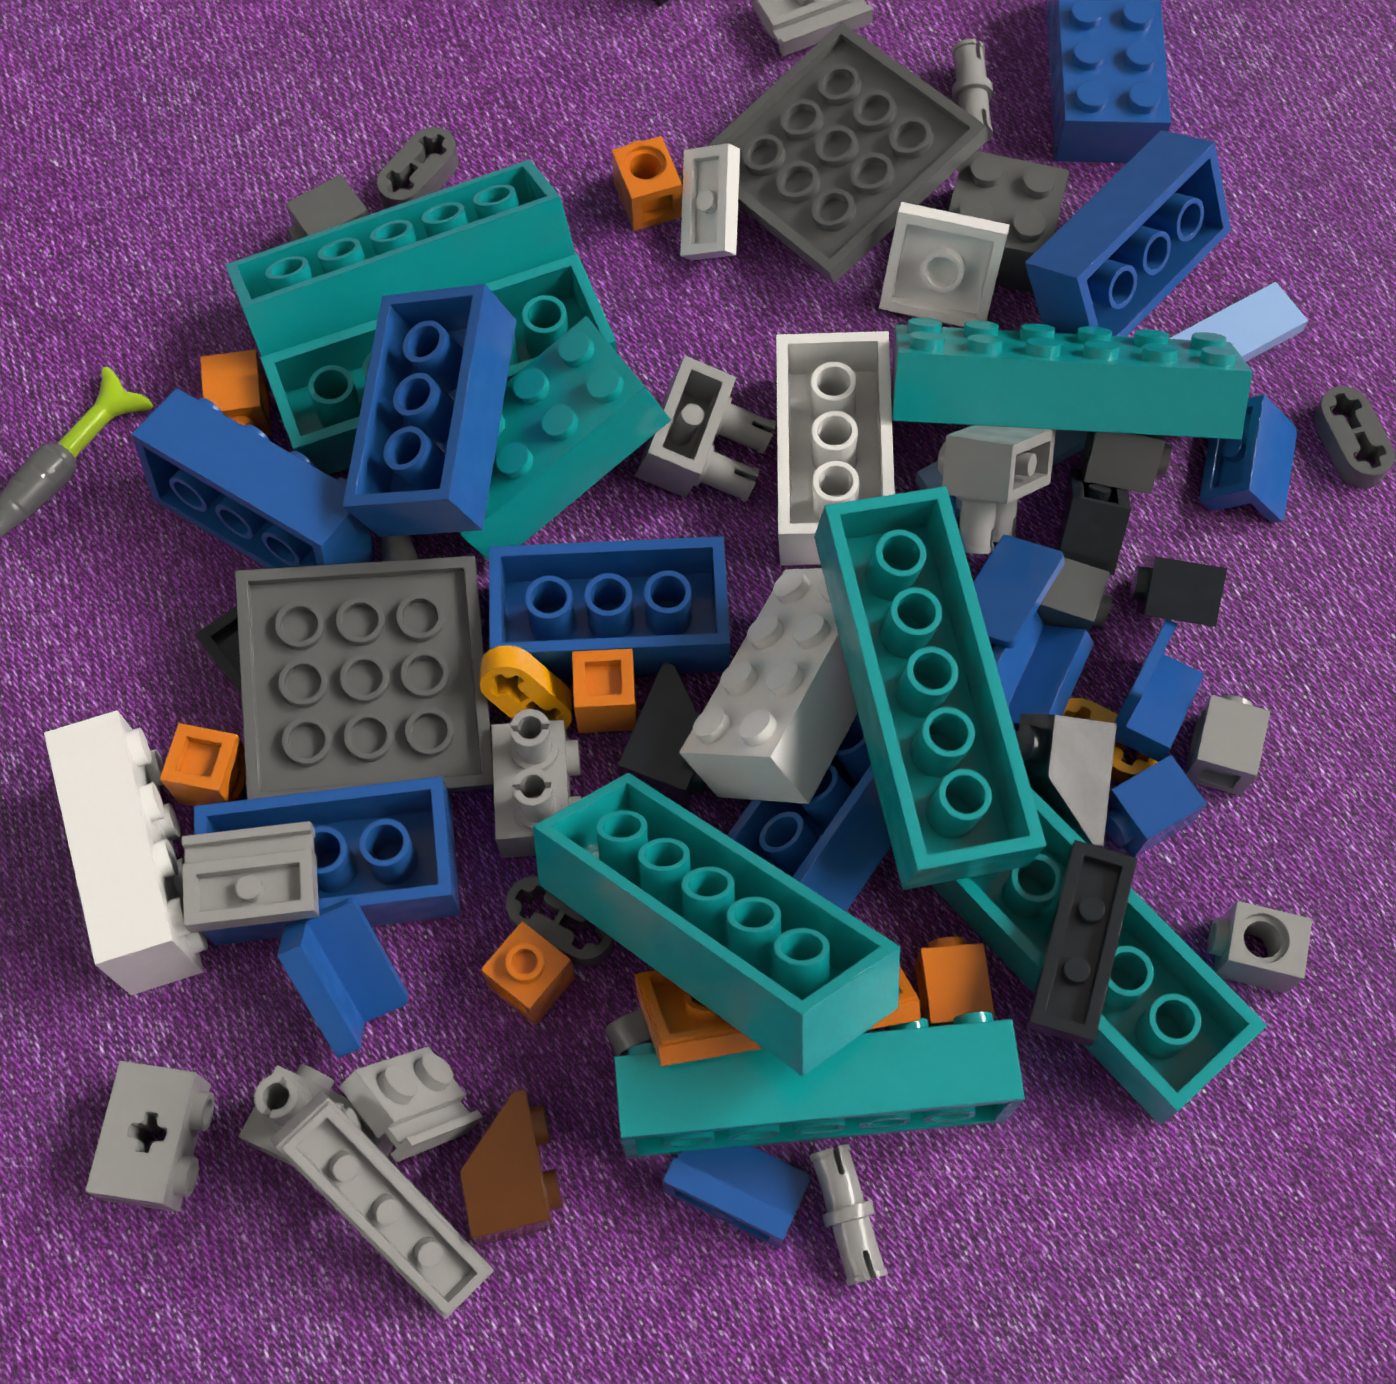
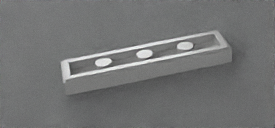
(381, 1203)

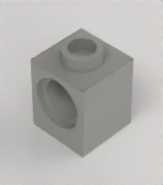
(1227, 744)
(1281, 932)

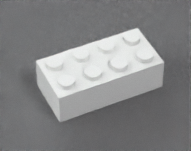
(830, 430)
(778, 701)
(124, 852)

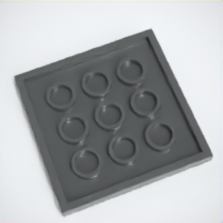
(842, 149)
(362, 676)

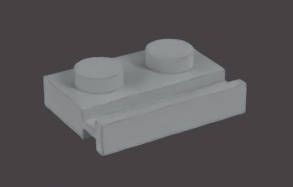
(806, 22)
(250, 877)
(410, 1102)

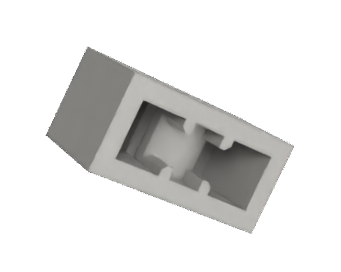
(143, 1104)

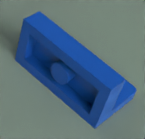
(1252, 468)
(1015, 586)
(1042, 668)
(1157, 700)
(341, 973)
(740, 1188)

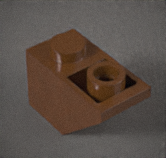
(505, 1175)

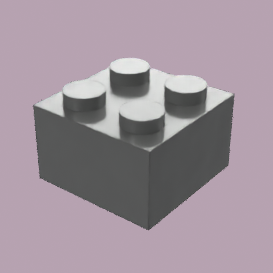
(1014, 194)

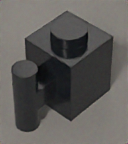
(1178, 590)

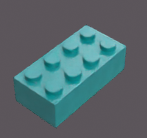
(561, 432)

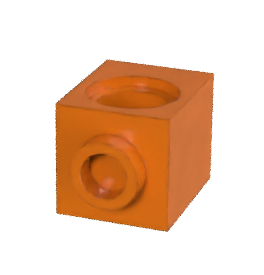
(647, 183)
(238, 387)
(604, 690)
(204, 766)
(528, 973)
(952, 980)

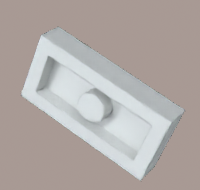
(710, 202)

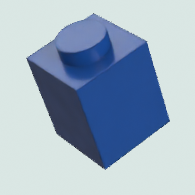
(1152, 807)

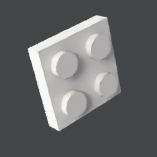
(942, 265)

